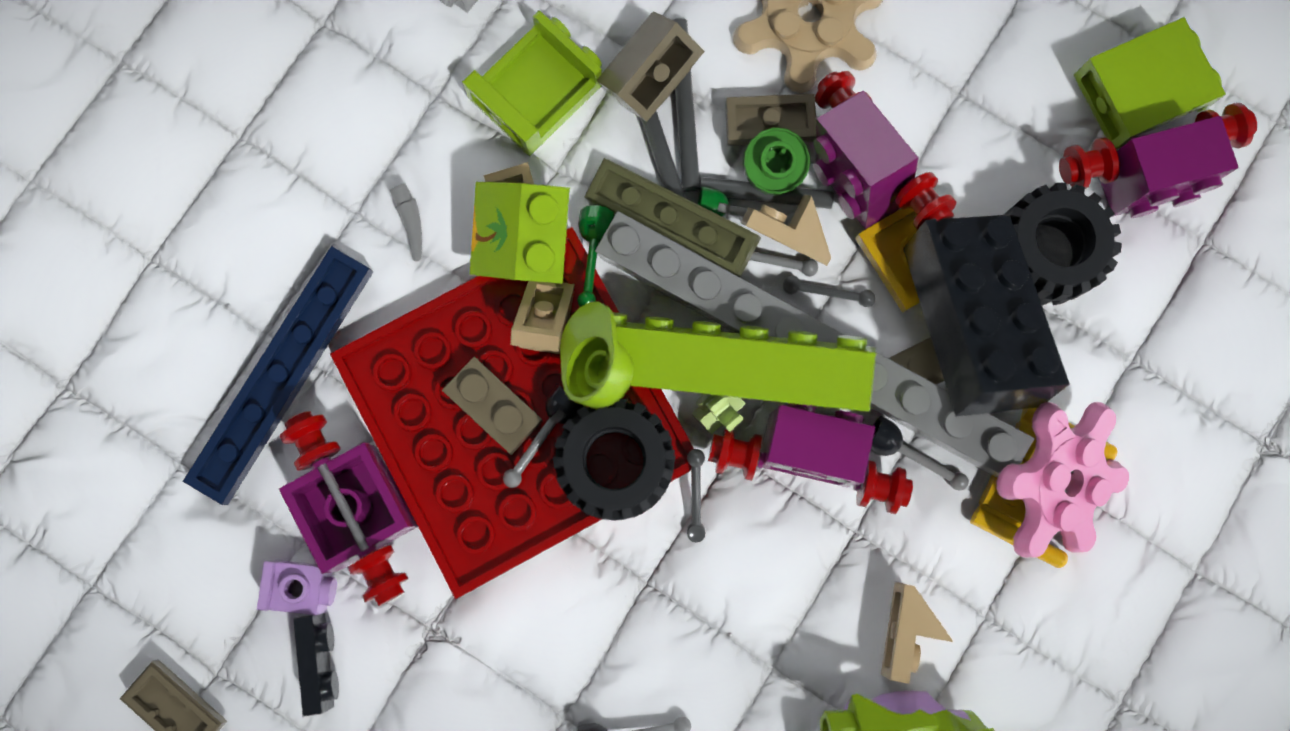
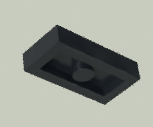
(317, 682)

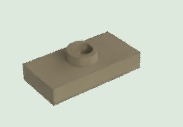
(169, 703)

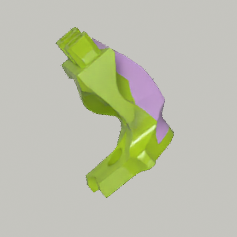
(899, 713)

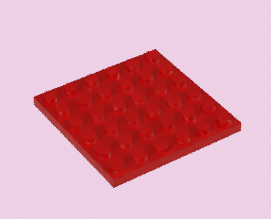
(448, 462)

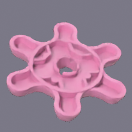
(1048, 475)

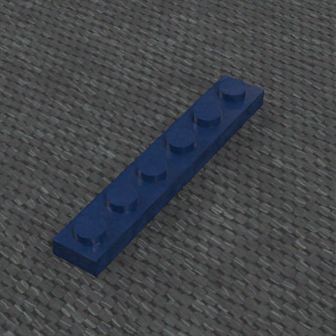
(278, 377)

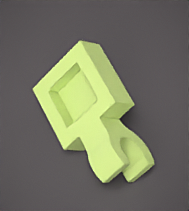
(718, 411)

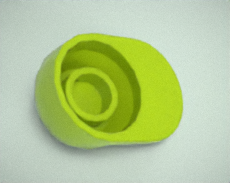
(593, 362)

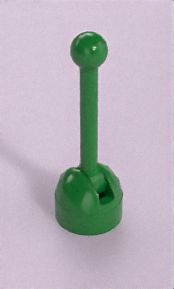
(592, 226)

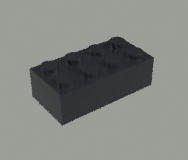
(984, 315)

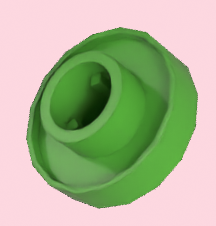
(776, 161)

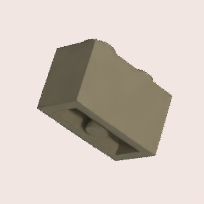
(650, 65)

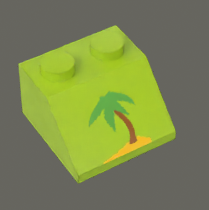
(519, 231)

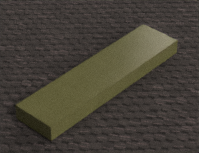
(673, 217)

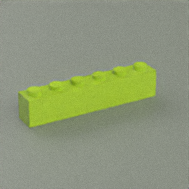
(749, 363)

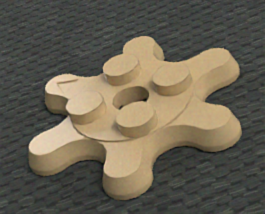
(809, 42)

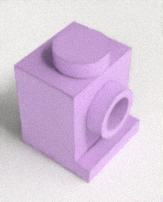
(277, 587)

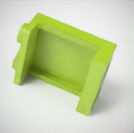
(1149, 82)
(536, 83)

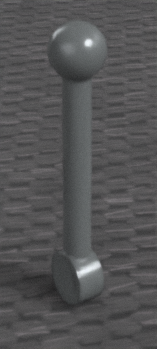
(793, 284)
(696, 530)

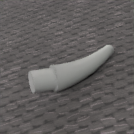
(409, 214)

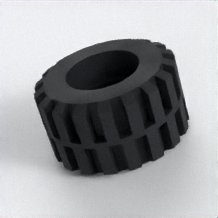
(1085, 227)
(572, 464)

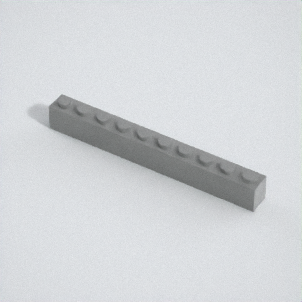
(737, 303)

